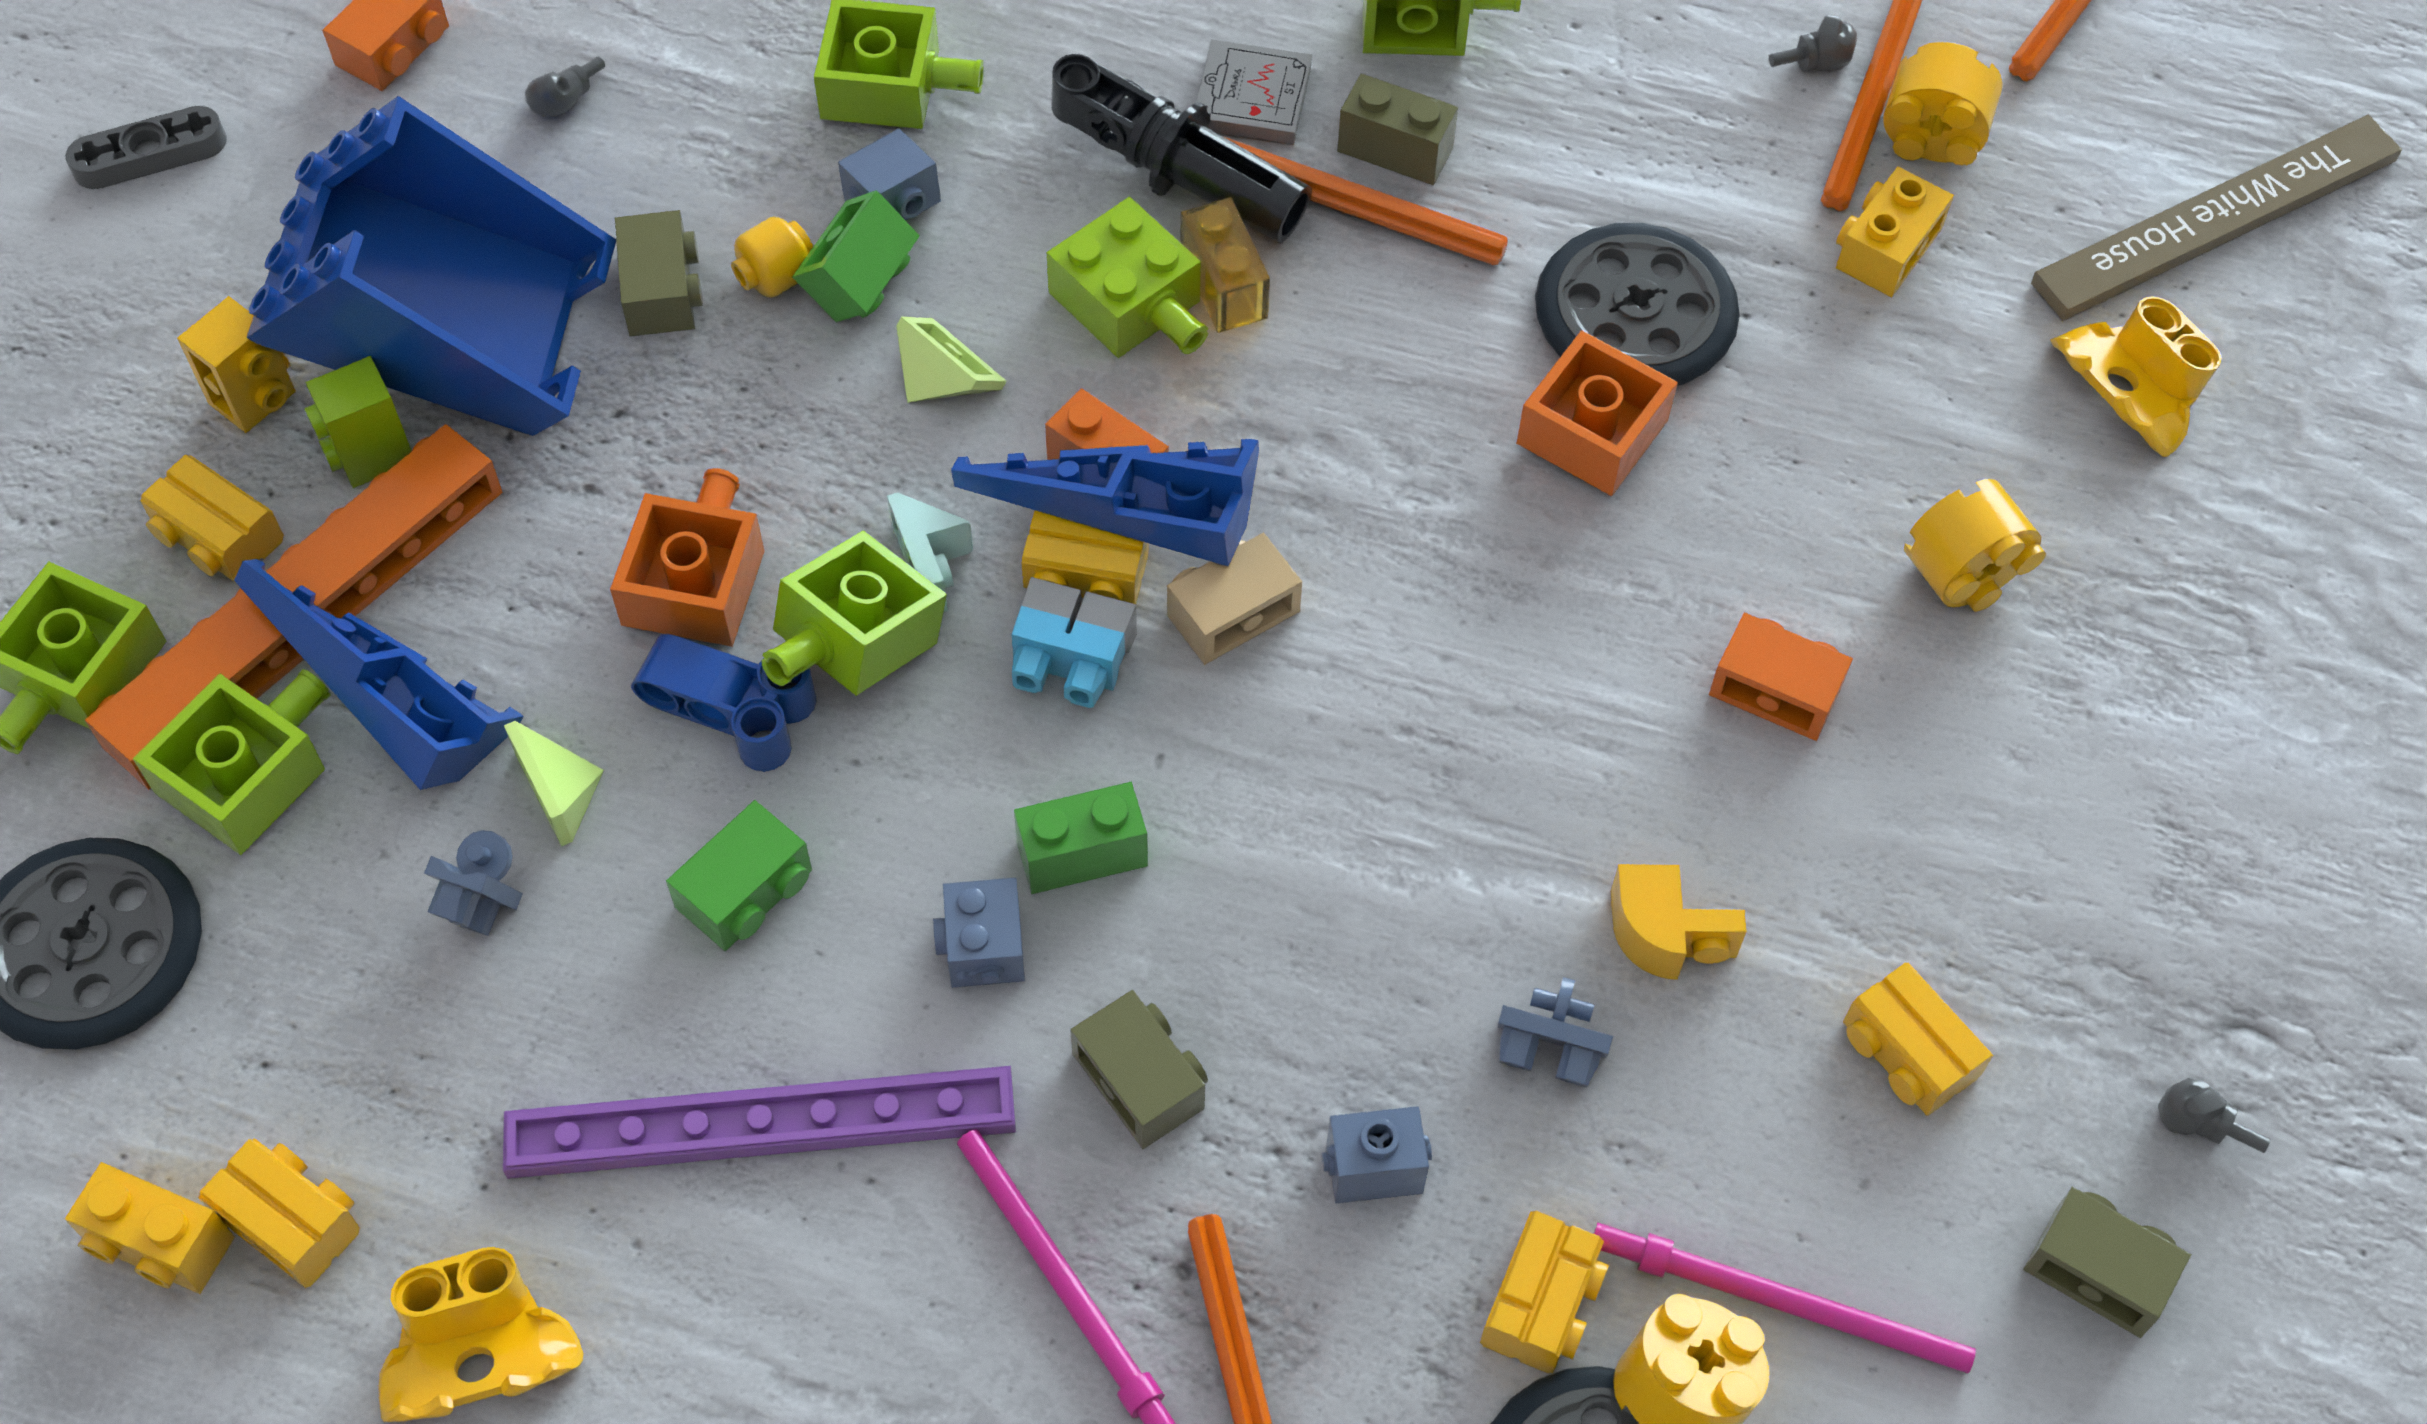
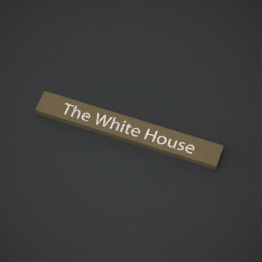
(2215, 217)

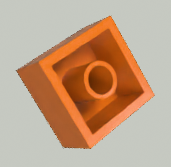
(1596, 412)

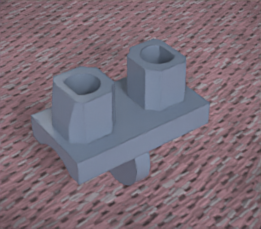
(473, 892)
(1525, 1029)

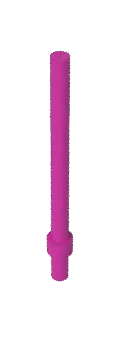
(1659, 1256)
(1137, 1390)

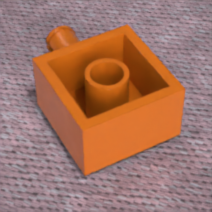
(690, 564)

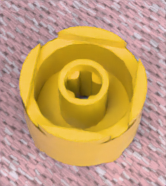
(1942, 104)
(1974, 546)
(1693, 1366)

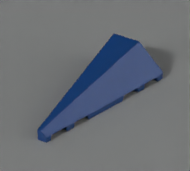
(1170, 499)
(412, 712)

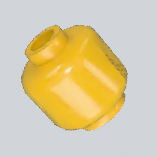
(770, 256)

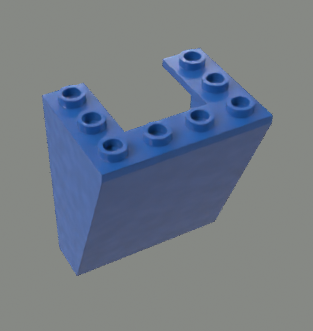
(432, 268)

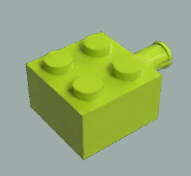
(1422, 25)
(884, 64)
(1128, 280)
(853, 615)
(69, 650)
(236, 759)

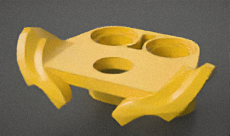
(2159, 356)
(468, 1320)

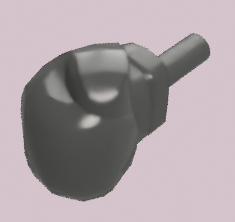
(1821, 50)
(558, 92)
(2199, 1109)

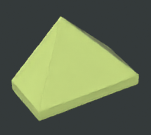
(939, 364)
(558, 778)

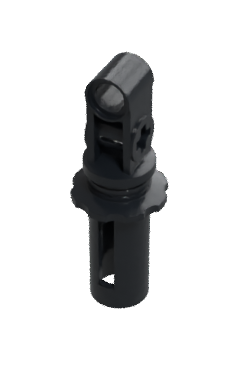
(1176, 146)

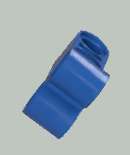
(725, 696)

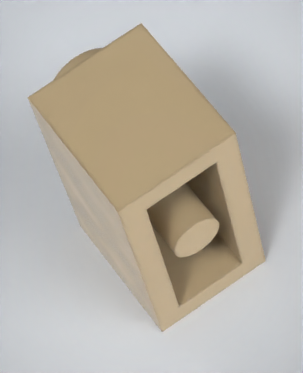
(1230, 605)

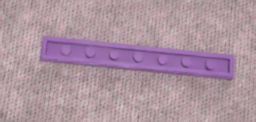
(757, 1122)

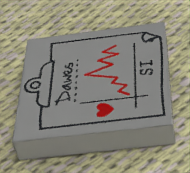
(1254, 90)

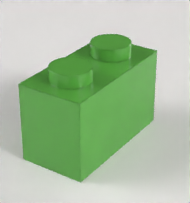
(857, 257)
(1081, 837)
(740, 876)

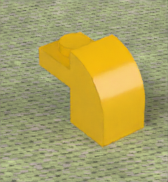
(1659, 932)

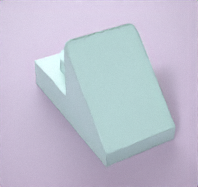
(929, 538)

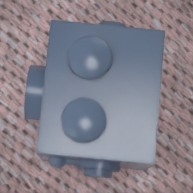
(896, 171)
(981, 932)
(1377, 1154)

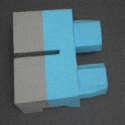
(1070, 640)

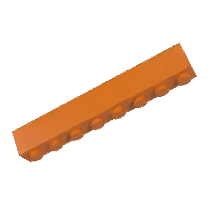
(343, 562)

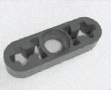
(125, 138)

